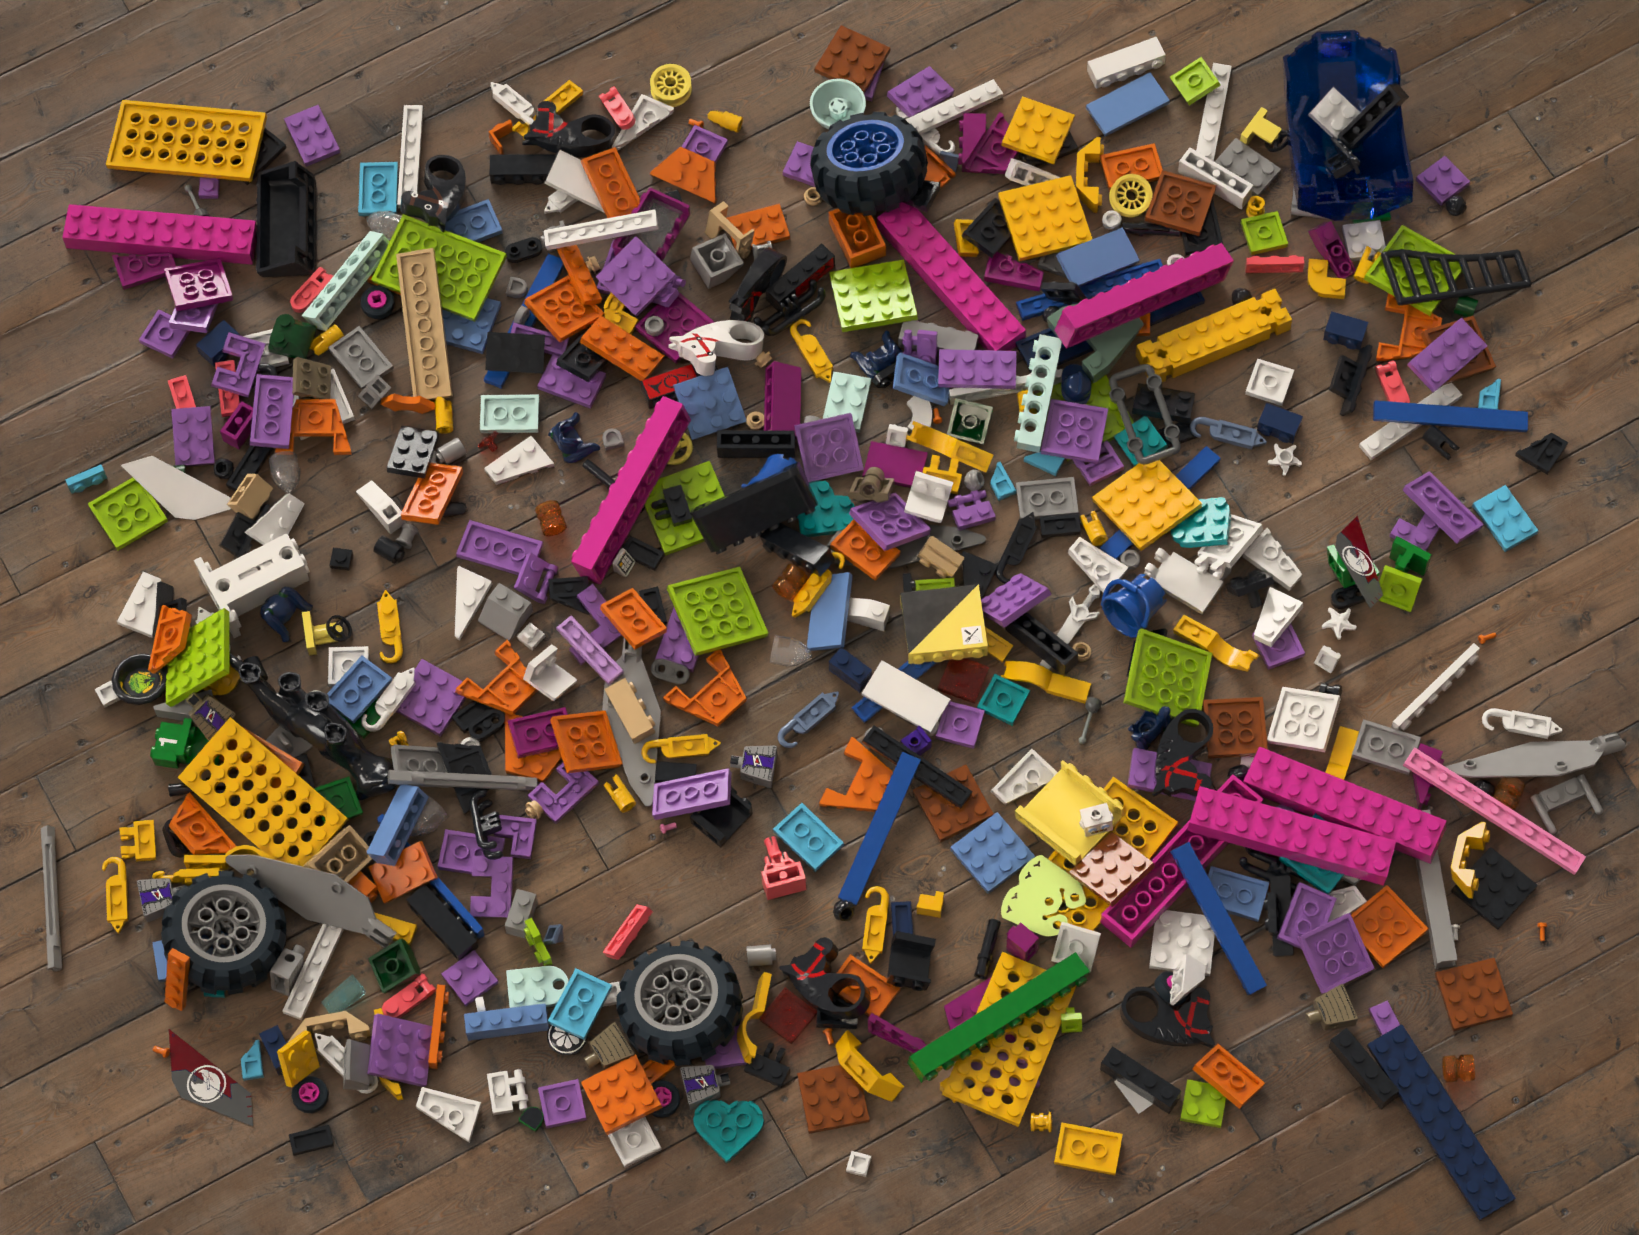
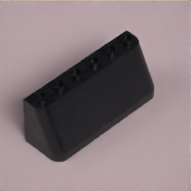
(286, 221)
(755, 508)

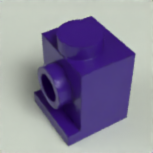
(923, 741)

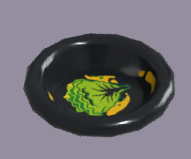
(135, 683)

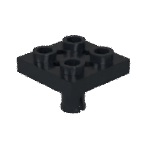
(1250, 585)

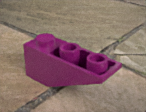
(973, 131)
(1332, 249)
(1420, 784)

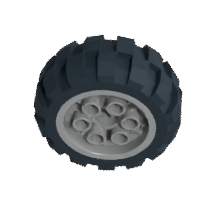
(224, 967)
(668, 973)

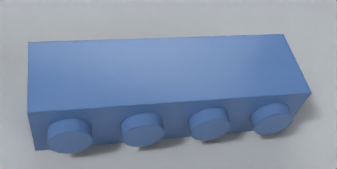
(397, 824)
(506, 1022)

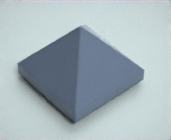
(554, 934)

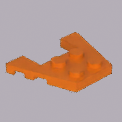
(1413, 325)
(318, 419)
(507, 690)
(716, 699)
(533, 766)
(867, 785)

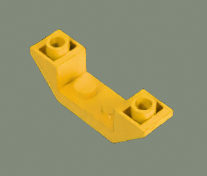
(1091, 154)
(1471, 839)
(863, 1072)

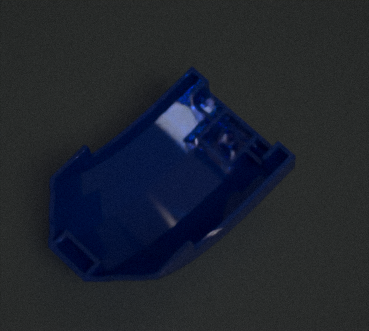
(1359, 72)

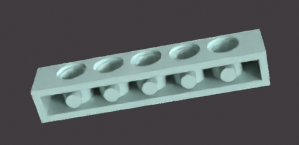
(346, 281)
(1032, 440)

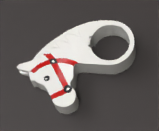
(718, 339)

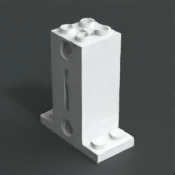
(254, 577)

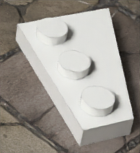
(520, 460)
(277, 520)

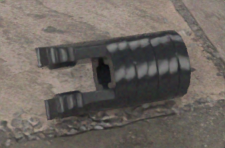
(1437, 439)
(455, 508)

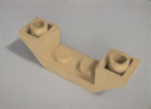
(317, 1024)

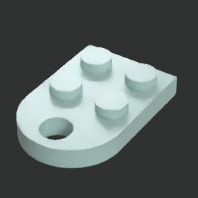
(534, 986)

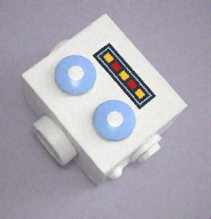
(1096, 819)

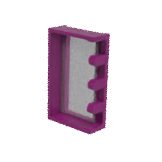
(671, 218)

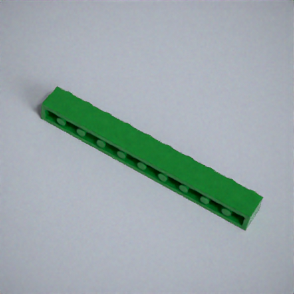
(998, 1017)

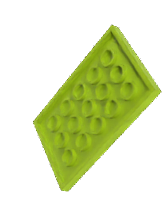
(463, 266)

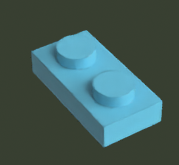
(85, 479)

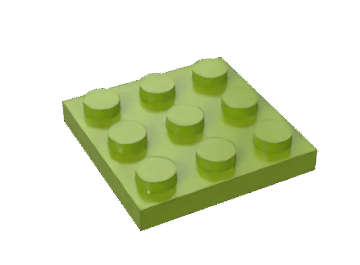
(127, 513)

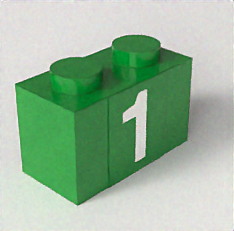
(166, 744)

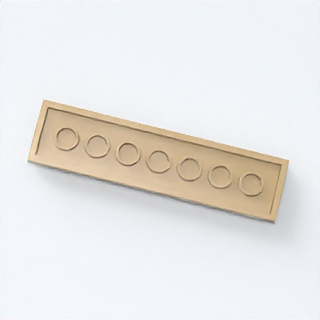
(424, 324)

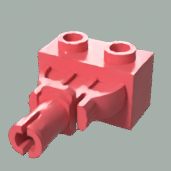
(781, 875)

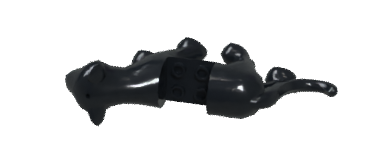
(320, 725)

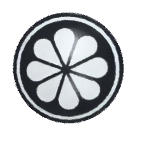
(564, 1042)

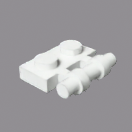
(500, 1092)

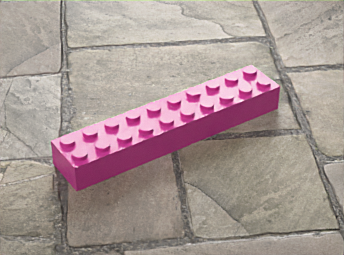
(160, 232)
(950, 278)
(1143, 295)
(631, 490)
(1344, 803)
(1291, 835)
(1165, 883)

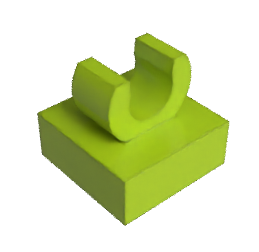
(1071, 1021)

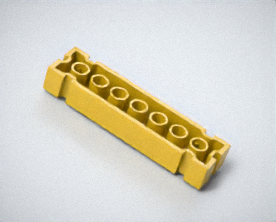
(1215, 336)

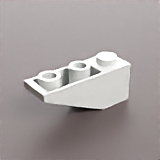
(381, 506)
(1186, 977)

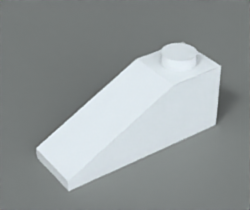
(1026, 173)
(868, 613)

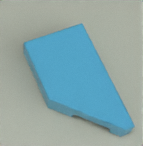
(1490, 396)
(1047, 463)
(1001, 483)
(252, 1063)

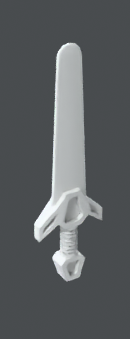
(1077, 617)

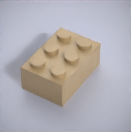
(342, 855)

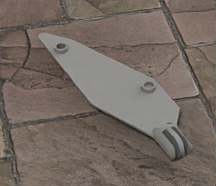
(630, 753)
(1540, 758)
(316, 895)

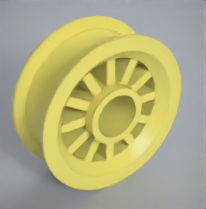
(673, 75)
(1134, 179)

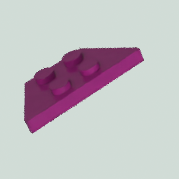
(990, 154)

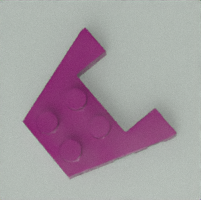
(966, 1007)

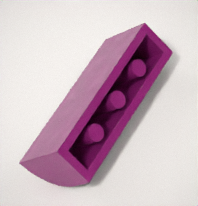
(782, 397)

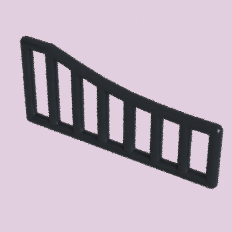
(1462, 259)

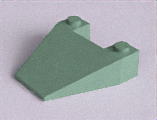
(1107, 345)

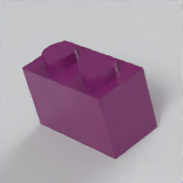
(238, 426)
(1022, 942)

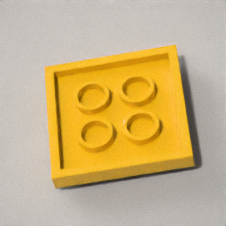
(1038, 130)

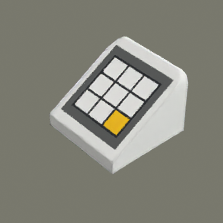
(623, 563)

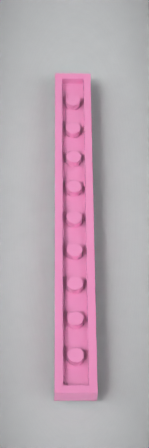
(1494, 811)

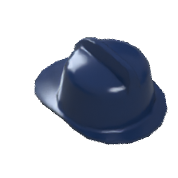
(1075, 384)

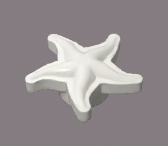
(1284, 458)
(1339, 622)

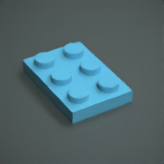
(378, 187)
(1505, 518)
(808, 837)
(580, 1004)

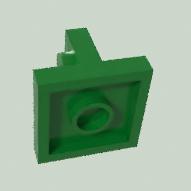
(1409, 557)

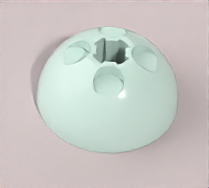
(837, 96)

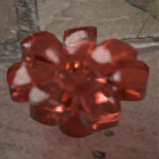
(489, 441)

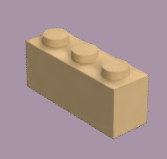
(630, 710)

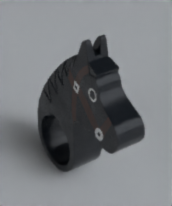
(442, 196)

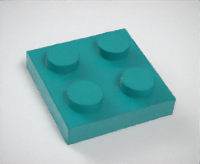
(1147, 433)
(1003, 699)

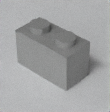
(522, 908)

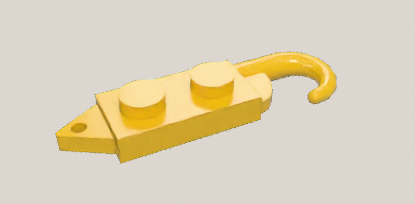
(812, 352)
(813, 589)
(390, 626)
(681, 746)
(186, 875)
(117, 895)
(875, 925)

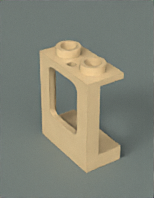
(717, 222)

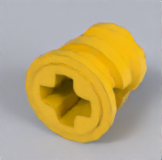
(1253, 208)
(1041, 1122)

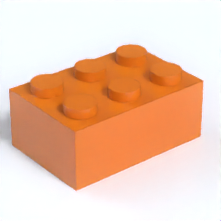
(857, 237)

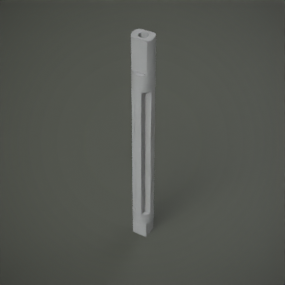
(461, 780)
(53, 937)

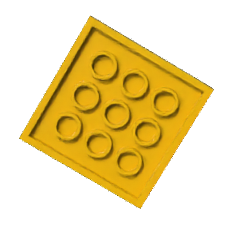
(1044, 218)
(1147, 503)

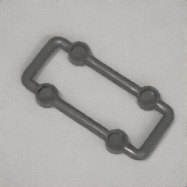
(1134, 443)

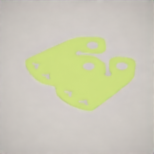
(1033, 891)

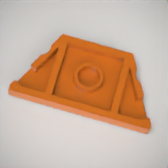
(689, 173)
(169, 637)
(198, 829)

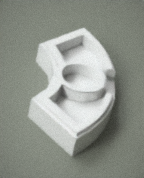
(921, 412)

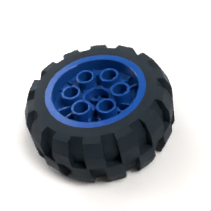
(869, 163)

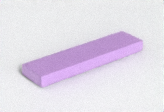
(590, 650)

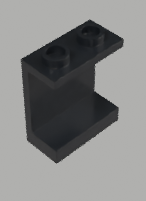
(723, 821)
(910, 961)

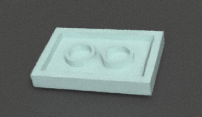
(848, 395)
(509, 413)

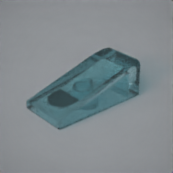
(344, 995)

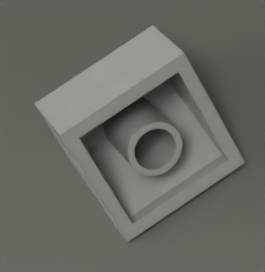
(716, 260)
(505, 612)
(356, 1066)

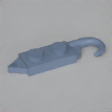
(1229, 432)
(809, 717)

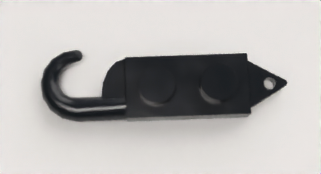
(1017, 545)

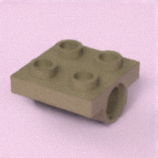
(311, 379)
(872, 486)

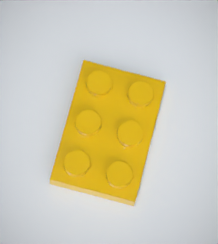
(1088, 1149)

